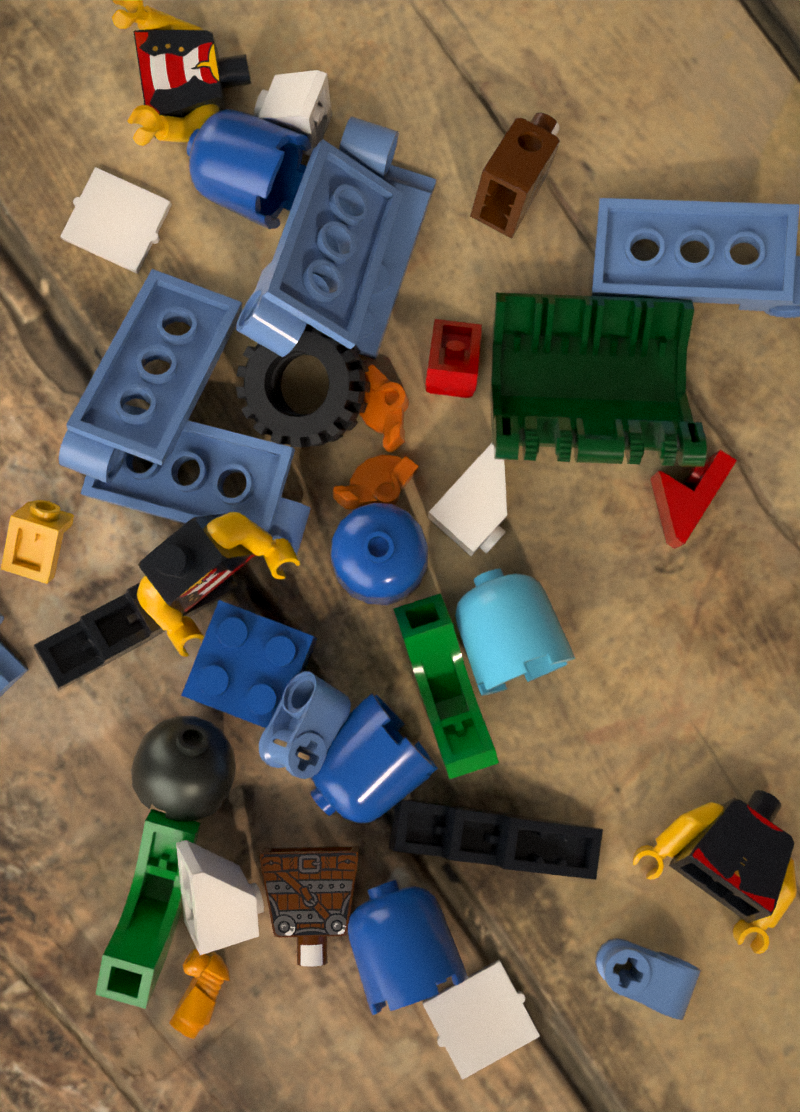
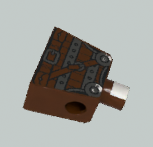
(516, 173)
(310, 895)

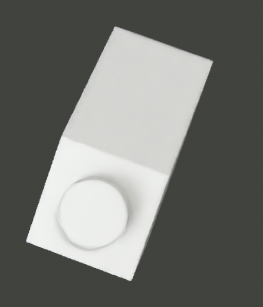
(298, 103)
(474, 505)
(216, 899)

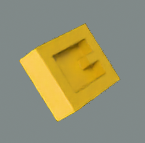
(35, 540)

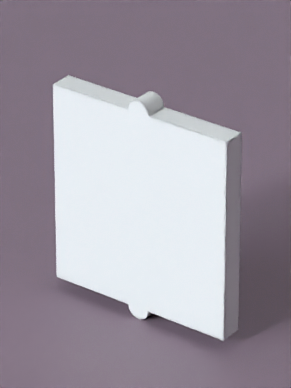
(116, 220)
(481, 1019)

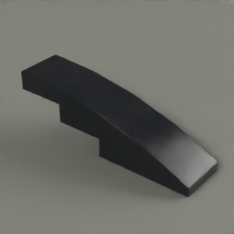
(107, 635)
(496, 839)

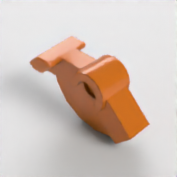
(385, 409)
(376, 481)

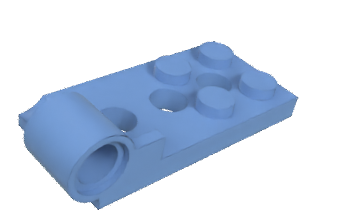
(375, 149)
(765, 285)
(286, 291)
(99, 427)
(218, 455)

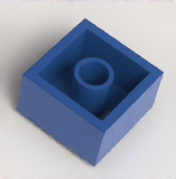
(246, 664)

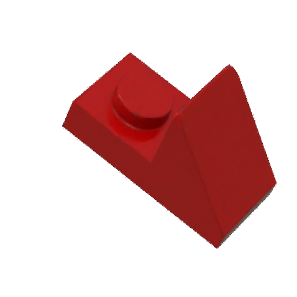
(454, 358)
(683, 507)

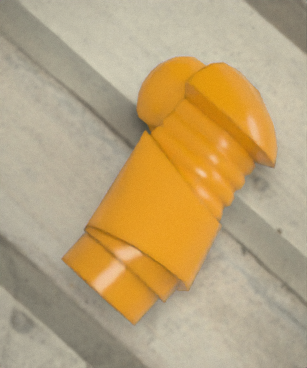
(200, 997)

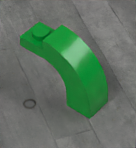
(445, 686)
(149, 915)

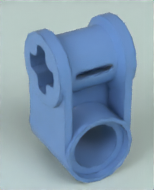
(307, 722)
(654, 978)

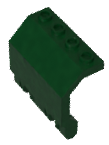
(593, 379)

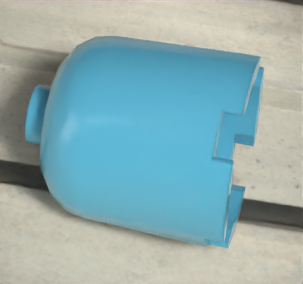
(510, 630)

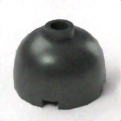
(184, 768)

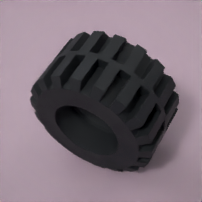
(331, 419)

